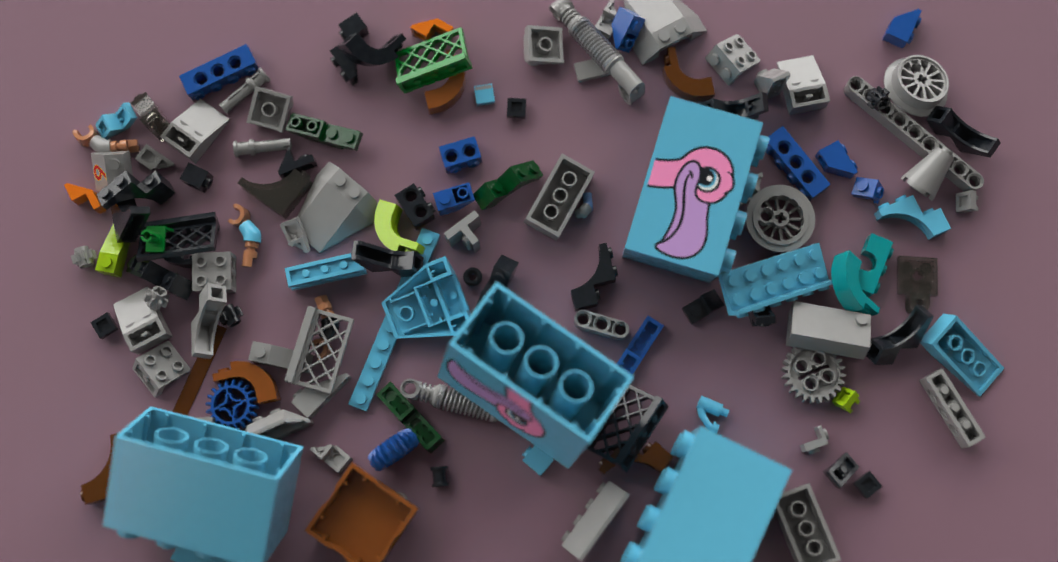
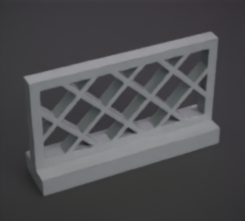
(305, 341)

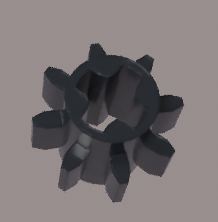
(878, 98)
(230, 315)

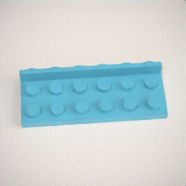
(774, 280)

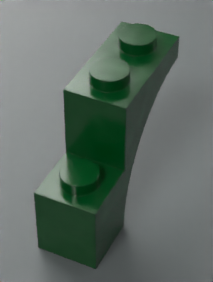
(511, 180)

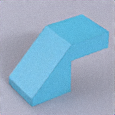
(115, 123)

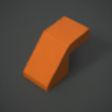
(426, 29)
(80, 195)

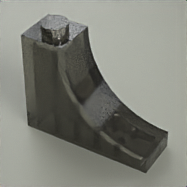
(150, 114)
(281, 195)

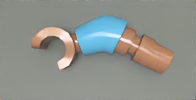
(250, 233)

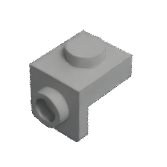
(813, 446)

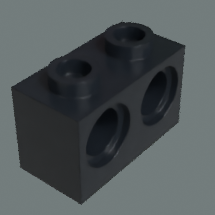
(412, 208)

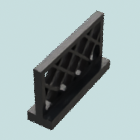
(183, 226)
(642, 431)

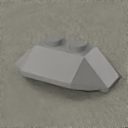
(278, 424)

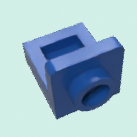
(868, 189)

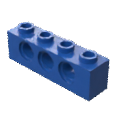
(209, 71)
(807, 168)

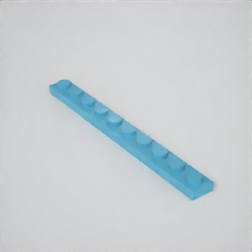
(385, 340)

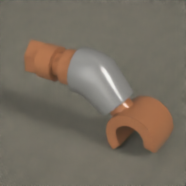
(100, 144)

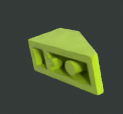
(112, 256)

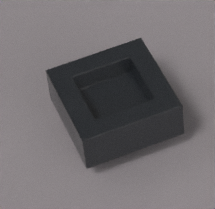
(516, 108)
(104, 325)
(867, 484)

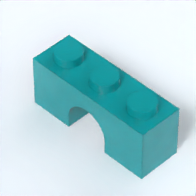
(878, 251)

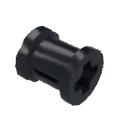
(439, 476)

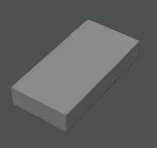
(588, 70)

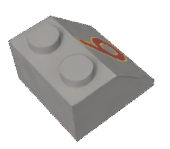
(109, 166)

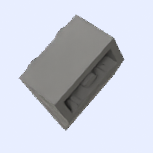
(805, 87)
(195, 130)
(140, 324)

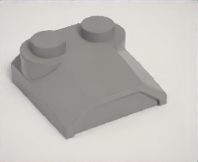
(543, 45)
(269, 109)

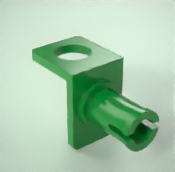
(155, 238)

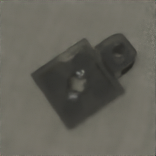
(917, 291)

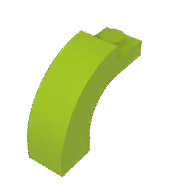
(386, 227)

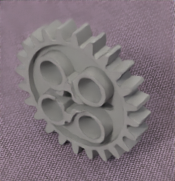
(821, 388)

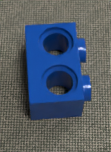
(459, 149)

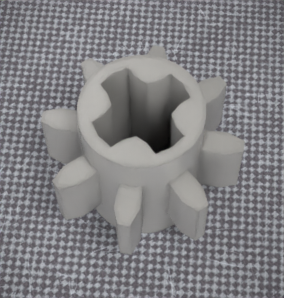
(83, 257)
(156, 298)

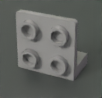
(215, 269)
(160, 367)

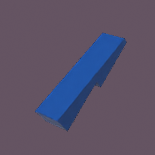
(640, 344)

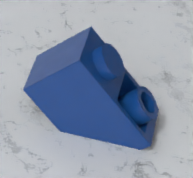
(901, 27)
(626, 28)
(836, 161)
(453, 198)

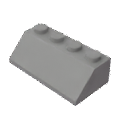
(594, 520)

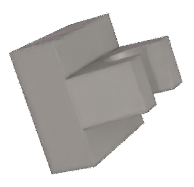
(966, 201)

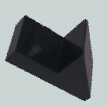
(288, 164)
(703, 306)
(841, 470)

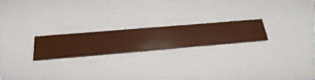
(196, 377)

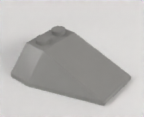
(664, 25)
(335, 208)

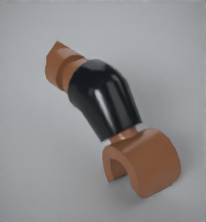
(324, 304)

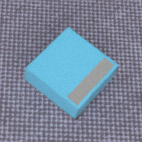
(484, 94)

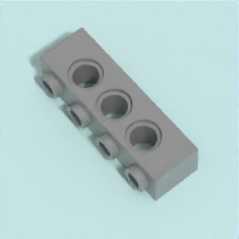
(952, 408)

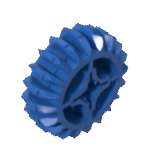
(229, 398)
(393, 449)

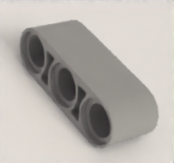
(591, 326)

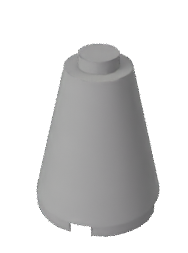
(929, 172)

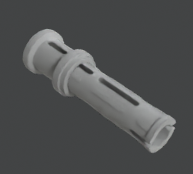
(247, 88)
(253, 147)

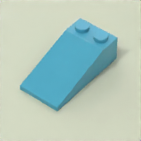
(961, 353)

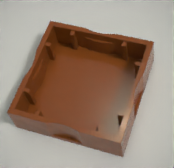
(362, 517)

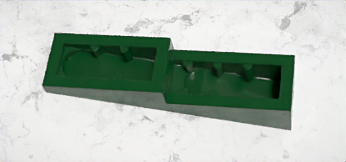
(410, 417)

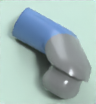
(587, 206)

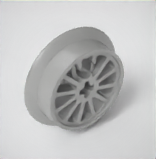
(927, 80)
(789, 195)

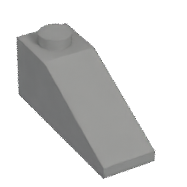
(771, 81)
(273, 355)
(312, 401)

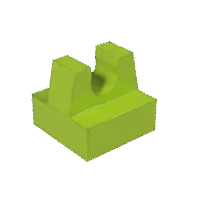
(846, 399)

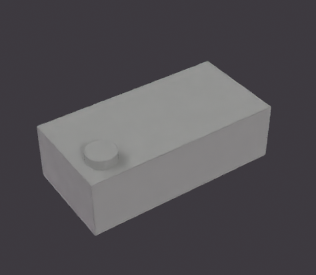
(559, 197)
(828, 330)
(805, 527)

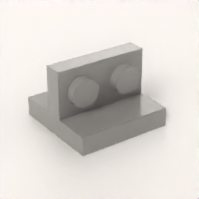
(464, 231)

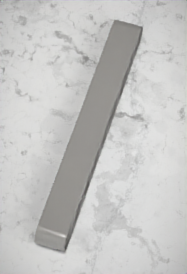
(909, 125)

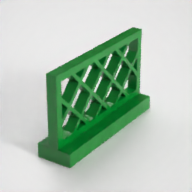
(433, 71)

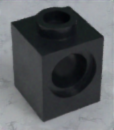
(197, 177)

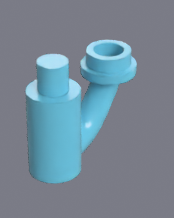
(710, 406)

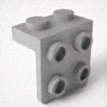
(732, 58)

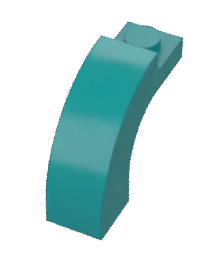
(847, 286)

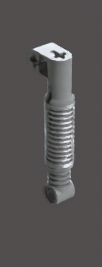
(612, 63)
(439, 396)

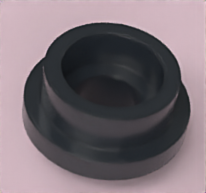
(470, 271)

